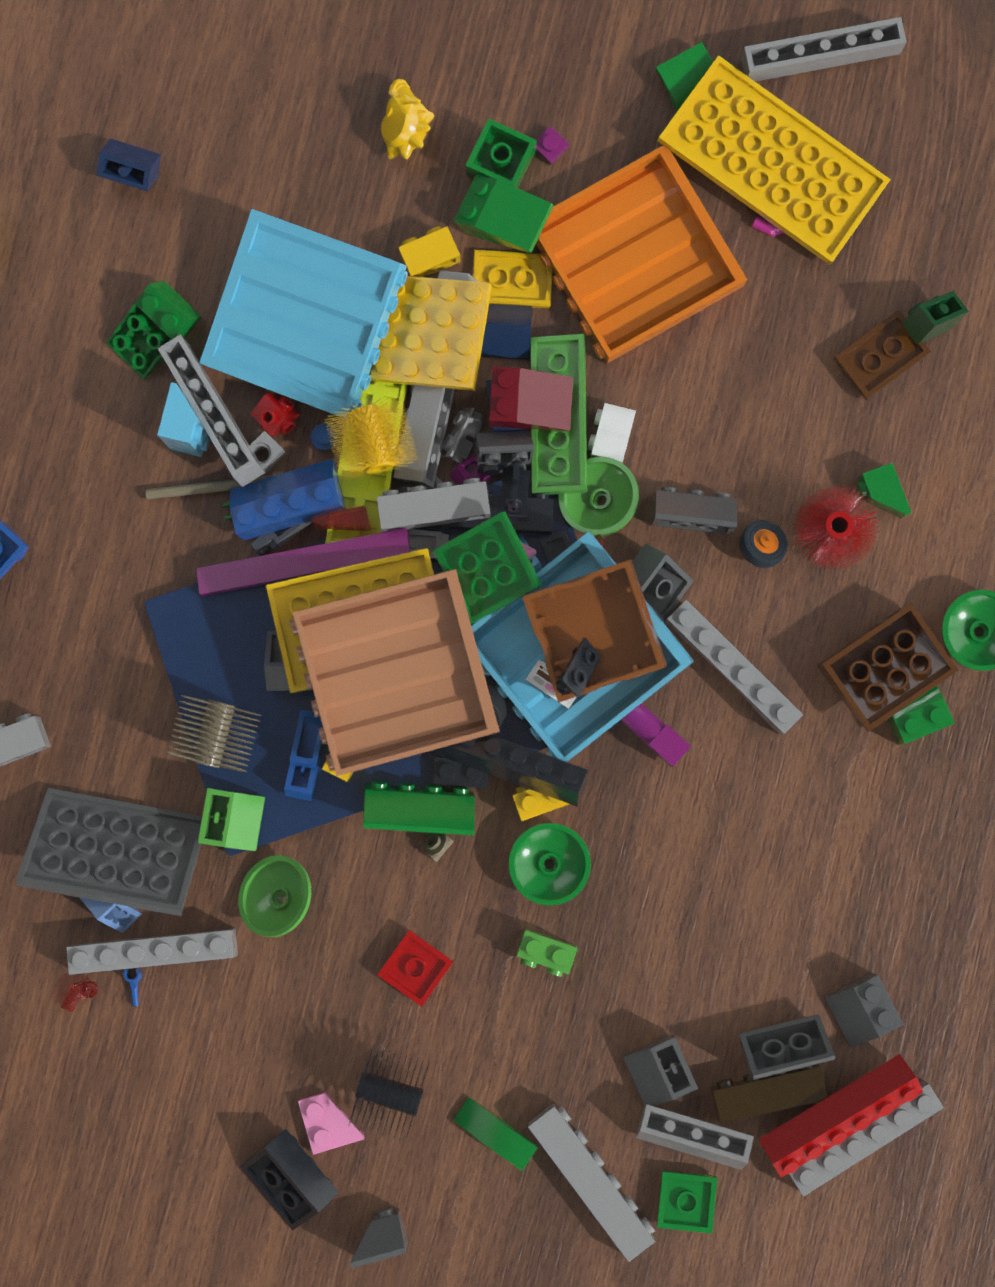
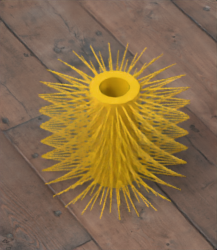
(371, 439)

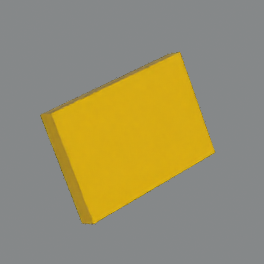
(514, 277)

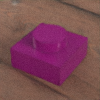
(551, 145)

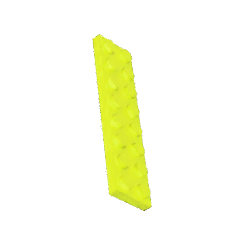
(366, 491)

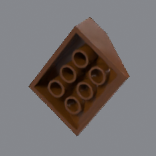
(888, 667)

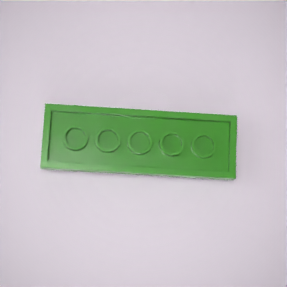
(561, 456)

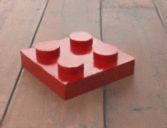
(415, 968)

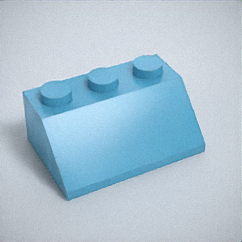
(180, 425)

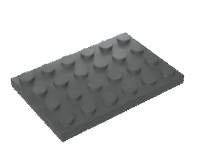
(112, 852)

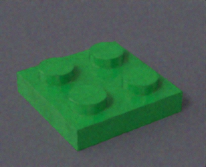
(687, 1201)

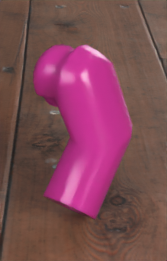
(766, 227)

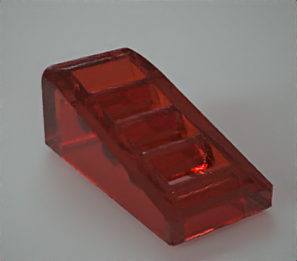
(348, 519)

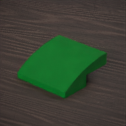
(683, 73)

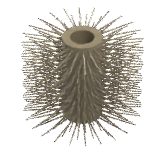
(213, 734)

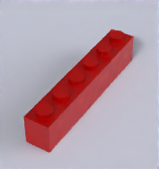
(841, 1115)

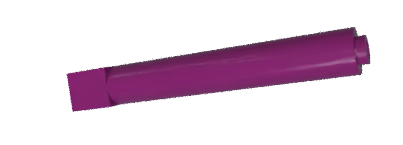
(656, 734)

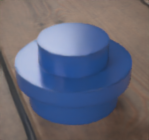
(321, 439)

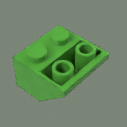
(231, 819)

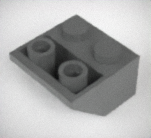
(499, 449)
(660, 1071)

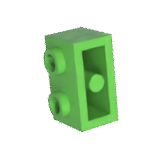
(546, 951)

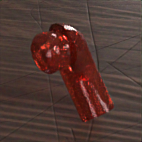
(79, 991)

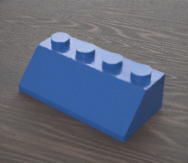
(286, 500)

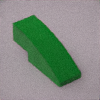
(496, 1133)

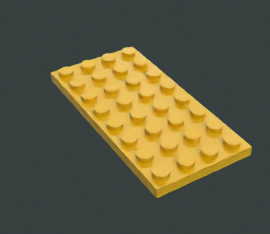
(773, 160)

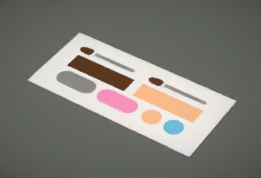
(540, 678)

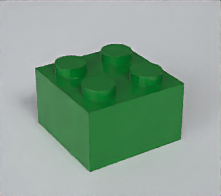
(501, 154)

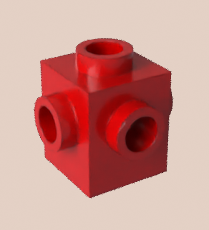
(275, 414)

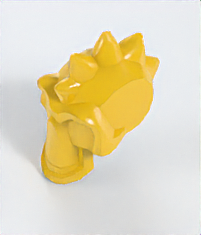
(404, 121)

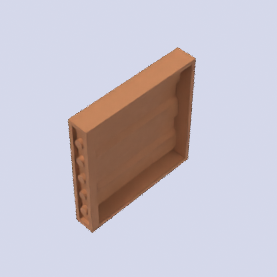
(394, 672)

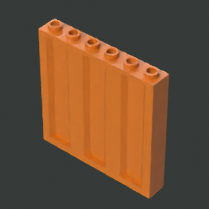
(637, 254)

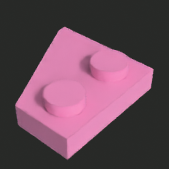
(327, 1124)

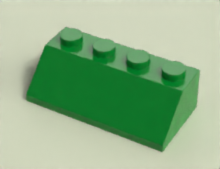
(419, 808)

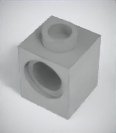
(276, 452)

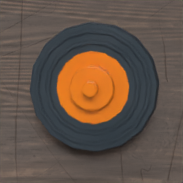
(763, 544)

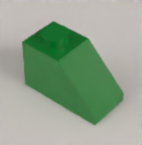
(885, 490)

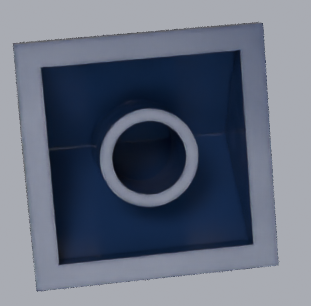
(507, 332)

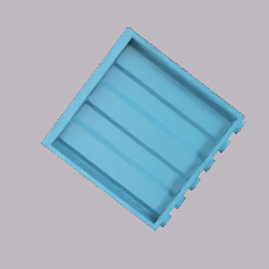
(303, 314)
(512, 649)

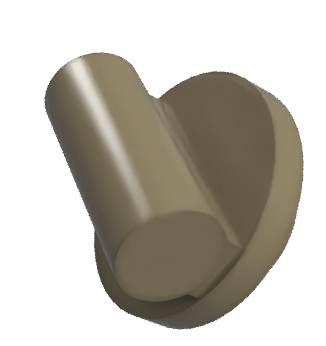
(436, 845)

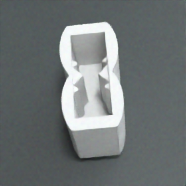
(612, 432)

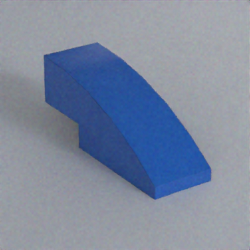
(304, 757)

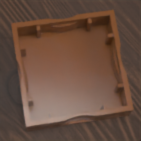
(609, 613)

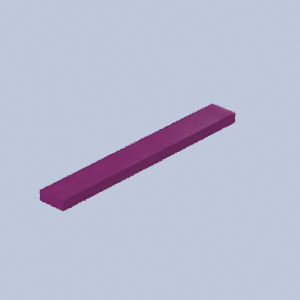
(300, 562)

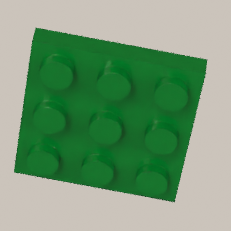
(489, 566)

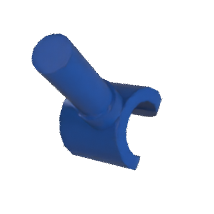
(133, 985)

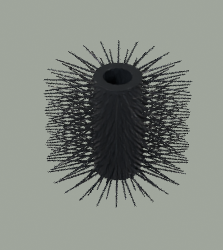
(387, 1093)

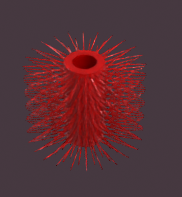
(841, 517)

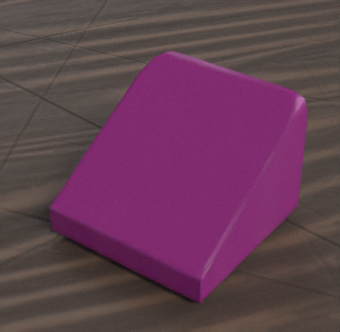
(465, 471)

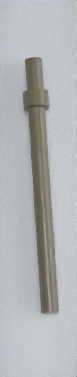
(198, 488)

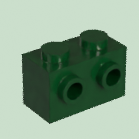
(934, 317)

